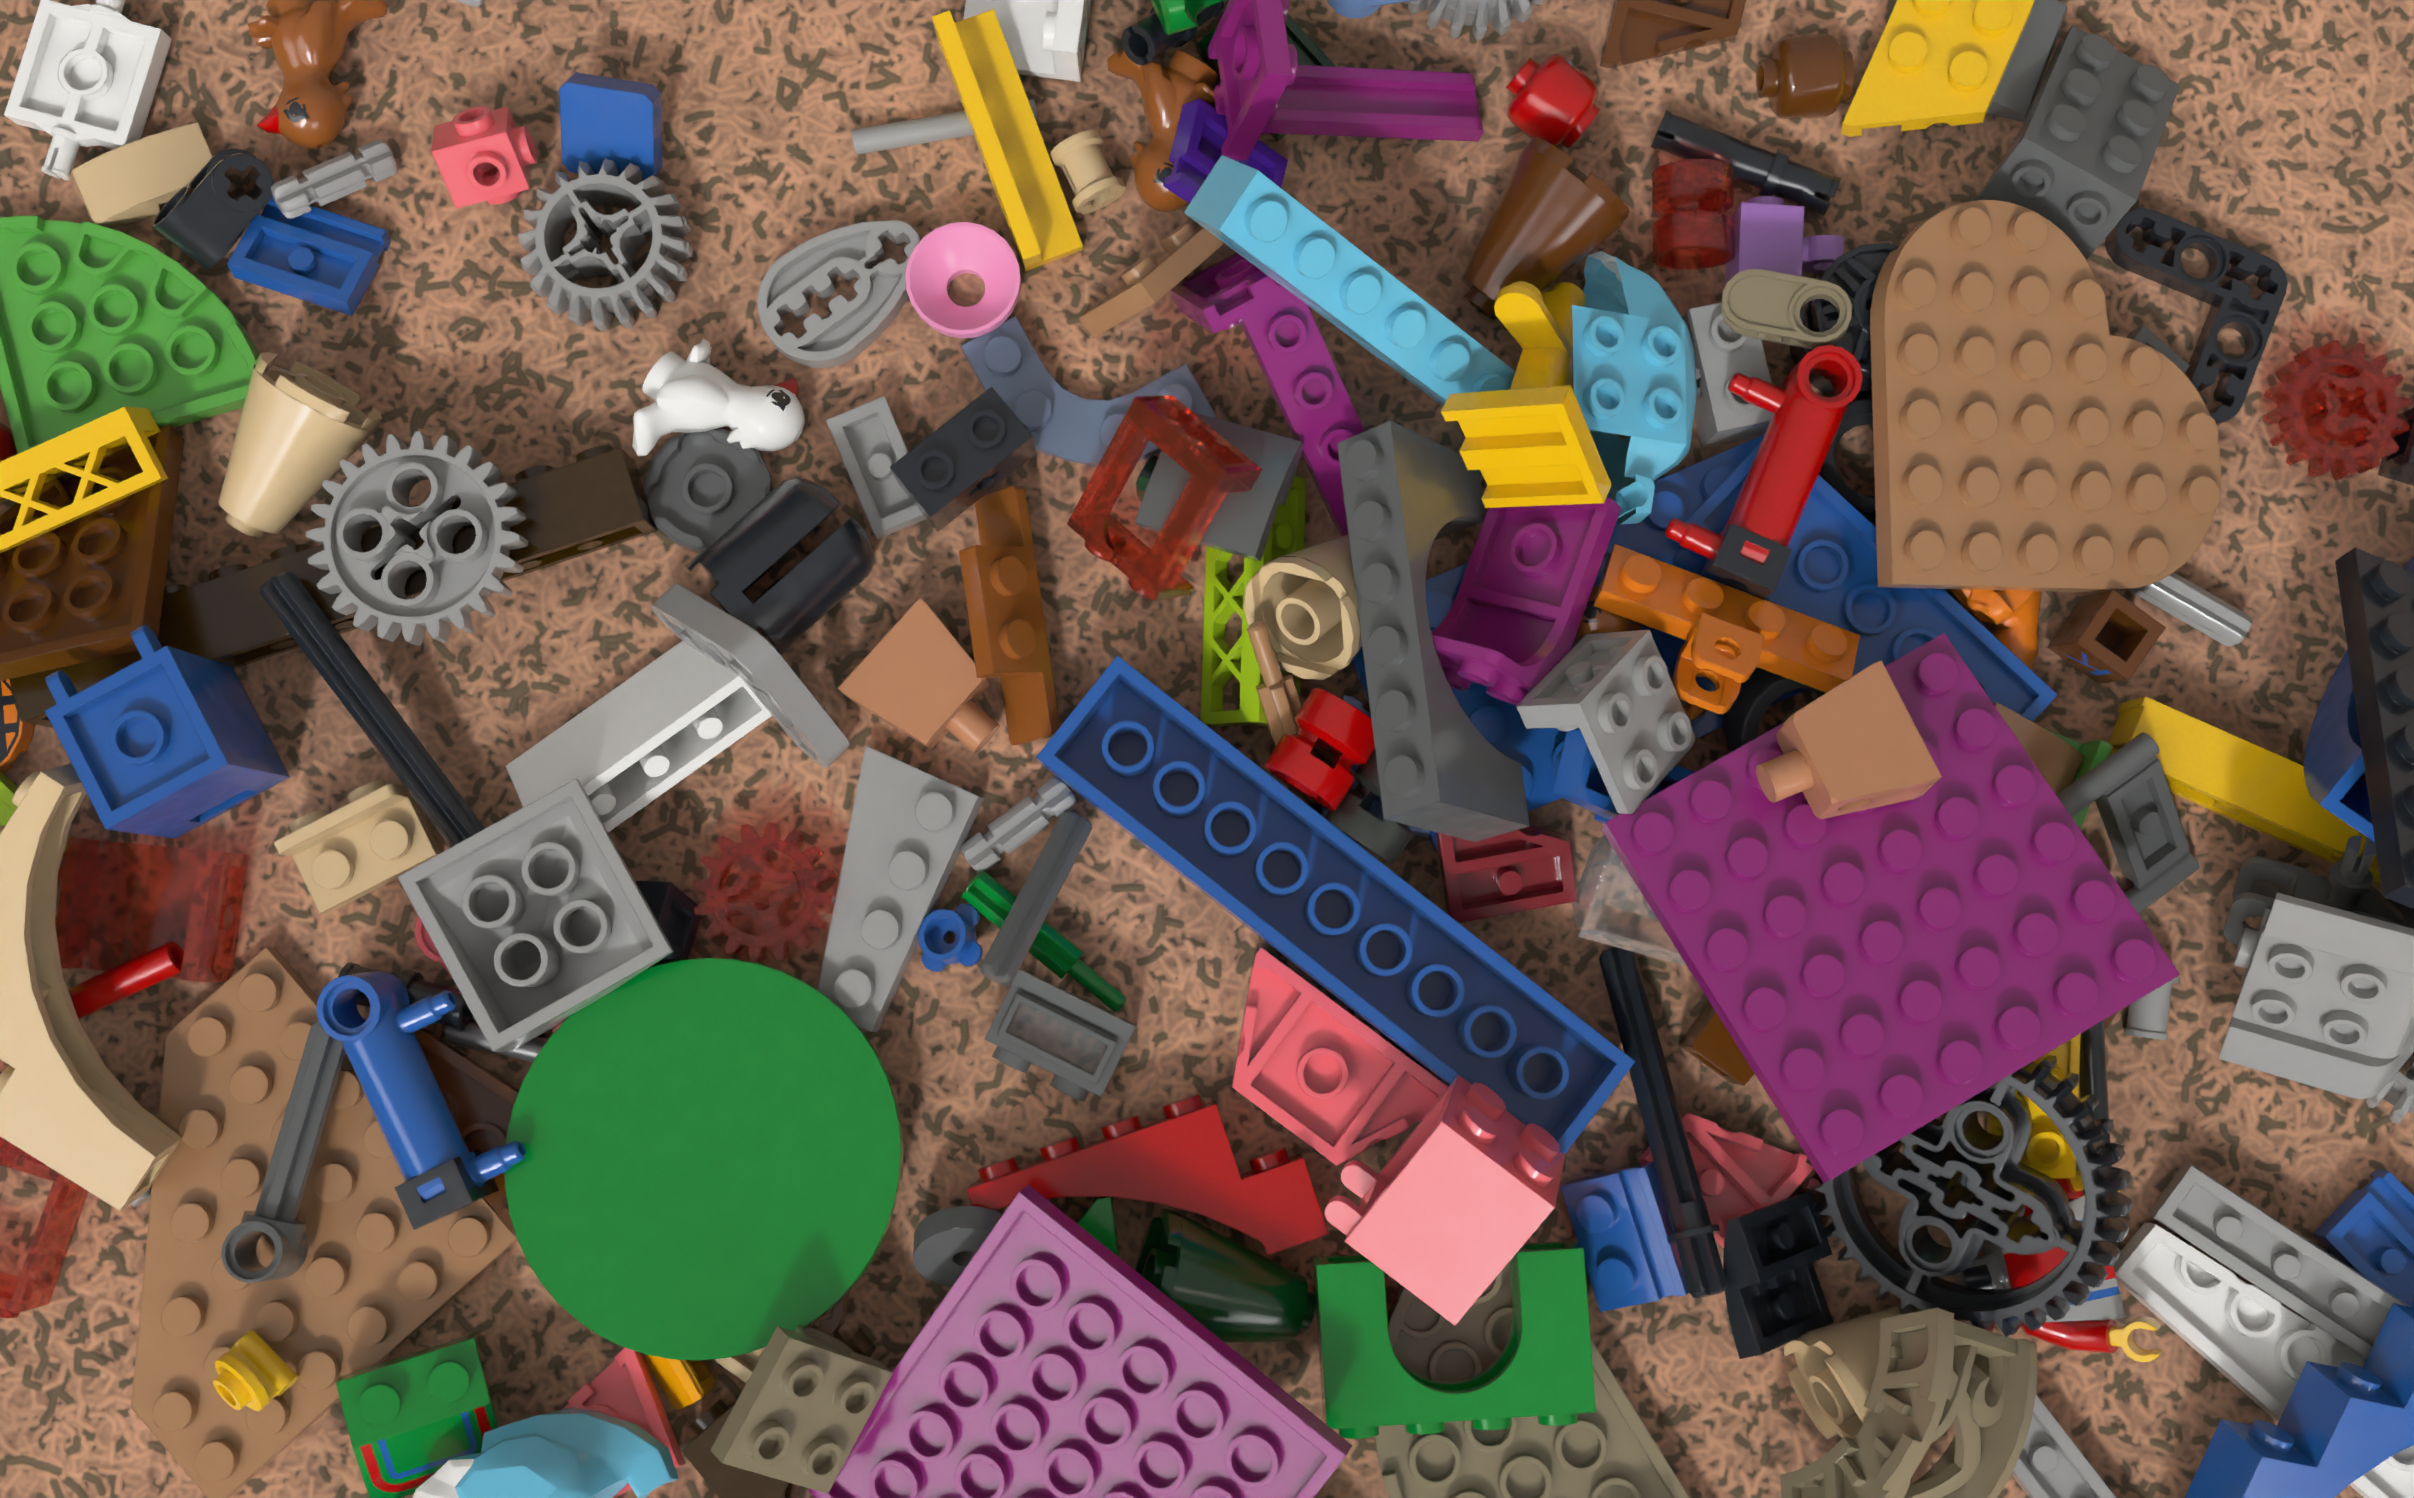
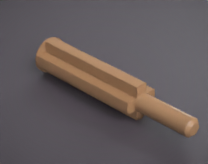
(1277, 693)

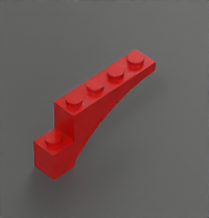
(1174, 1163)

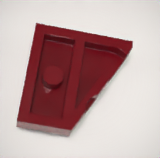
(1506, 873)

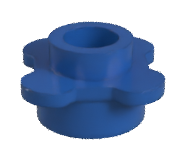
(933, 938)

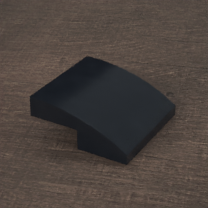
(1772, 1274)

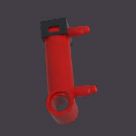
(1782, 476)

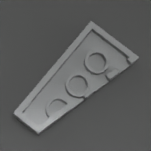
(892, 873)

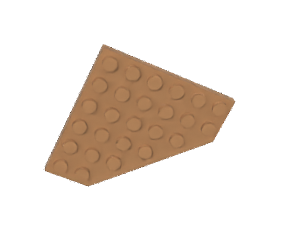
(365, 1267)

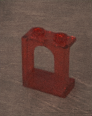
(1196, 447)

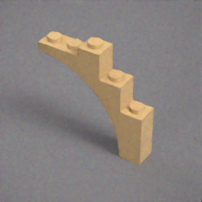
(57, 1090)

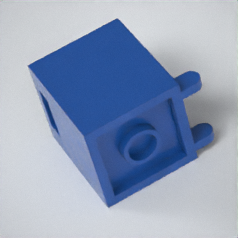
(164, 741)

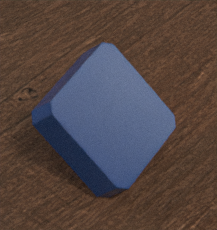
(612, 122)

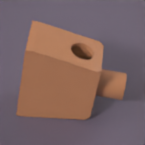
(923, 683)
(1851, 750)

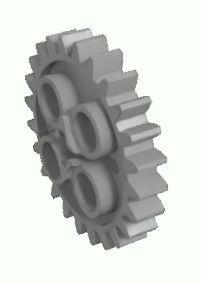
(380, 495)

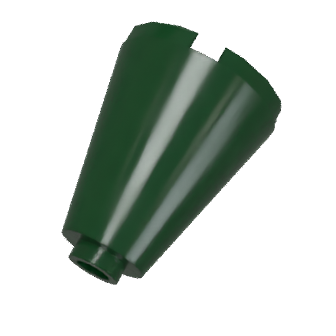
(1223, 1282)

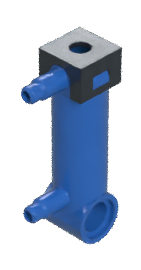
(406, 1097)

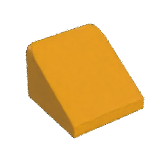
(681, 1380)

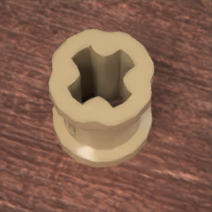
(1087, 171)

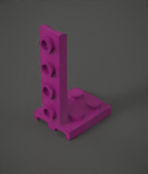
(1272, 94)
(1290, 358)

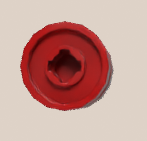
(1335, 728)

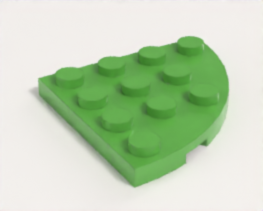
(107, 327)

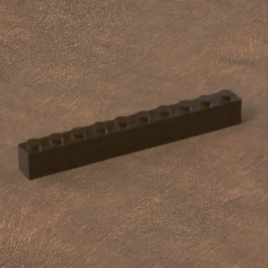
(229, 622)

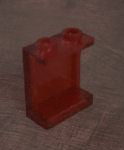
(139, 896)

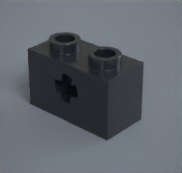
(964, 459)

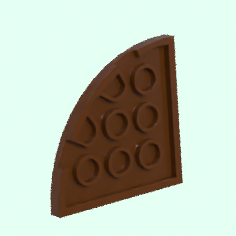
(93, 579)

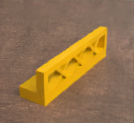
(1008, 137)
(67, 454)

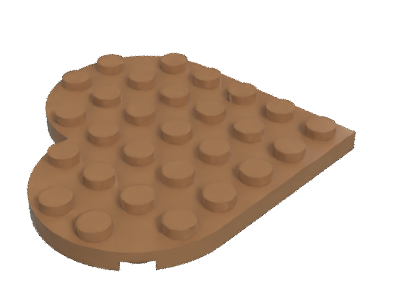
(2018, 428)

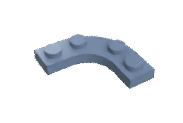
(1056, 418)

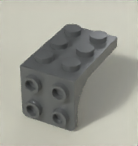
(2086, 139)

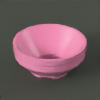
(957, 251)

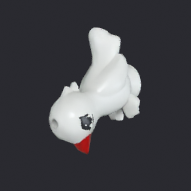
(701, 398)

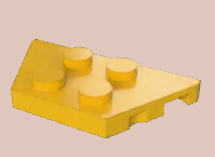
(1937, 64)

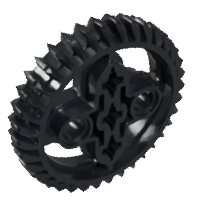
(1997, 1195)

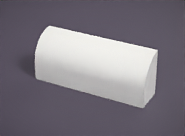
(643, 735)

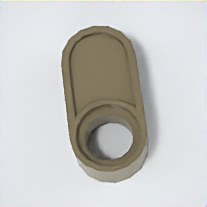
(1769, 306)

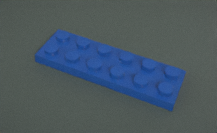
(1836, 581)

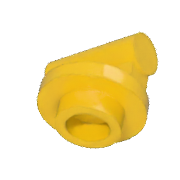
(252, 1374)

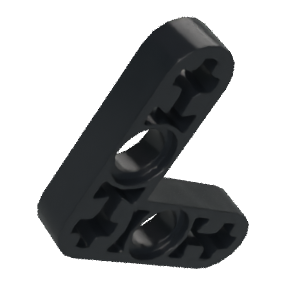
(2229, 302)

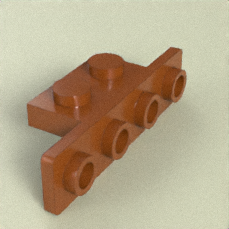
(1009, 615)

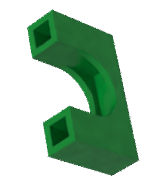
(1539, 1372)

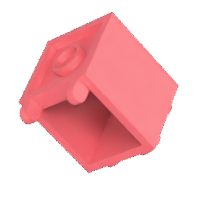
(1452, 1198)

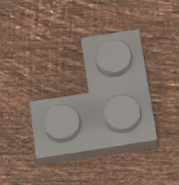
(869, 446)

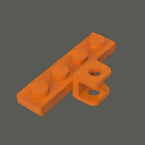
(1723, 630)

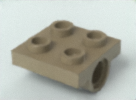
(802, 1409)

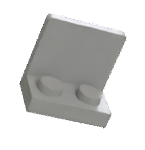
(1624, 707)

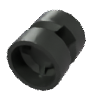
(1352, 816)

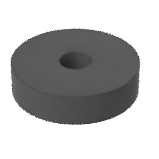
(949, 1241)

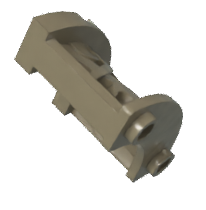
(1925, 1380)

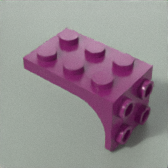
(1523, 595)

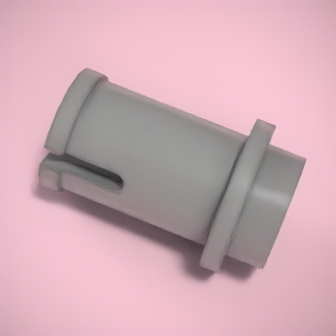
(2150, 1013)

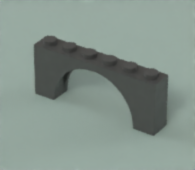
(1428, 753)

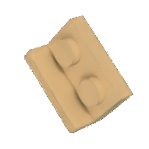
(359, 844)

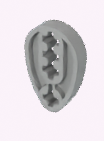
(812, 269)

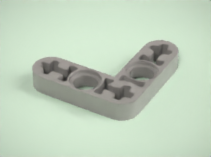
(758, 665)

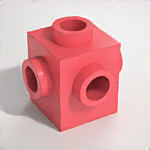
(484, 156)

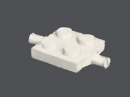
(86, 79)

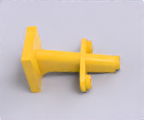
(1534, 435)

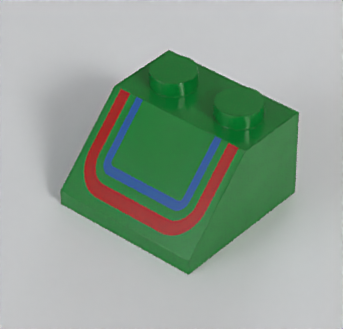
(416, 1414)

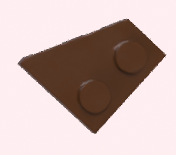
(1665, 27)

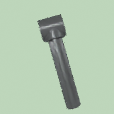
(288, 1169)

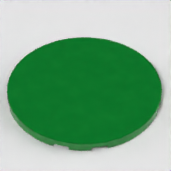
(704, 1159)

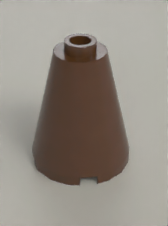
(1540, 225)

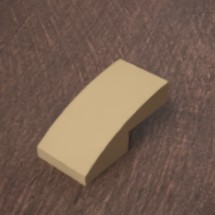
(140, 175)

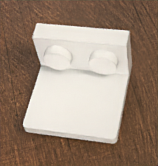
(1041, 35)

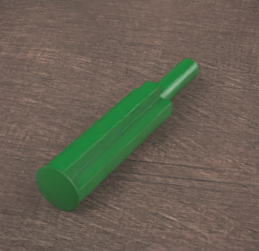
(1049, 945)

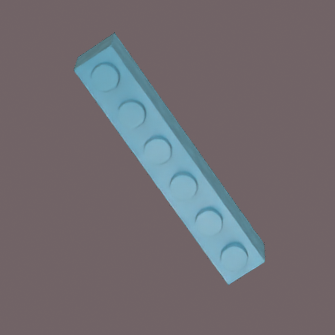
(1342, 283)

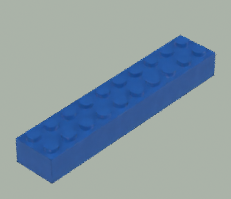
(1330, 905)

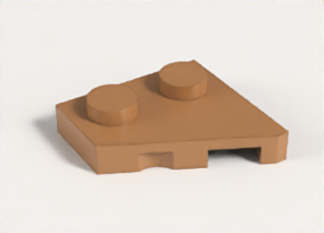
(1152, 277)

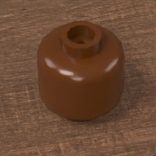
(1806, 76)

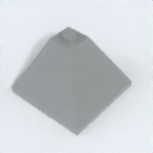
(536, 917)

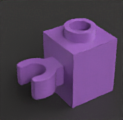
(1772, 239)

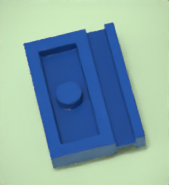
(310, 256)
(2376, 1234)
(1624, 1236)

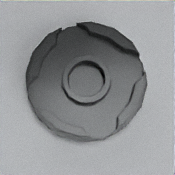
(715, 502)

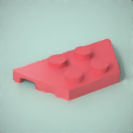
(1324, 1067)

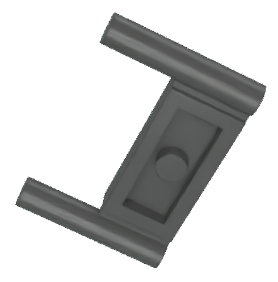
(2137, 818)

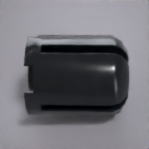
(763, 539)

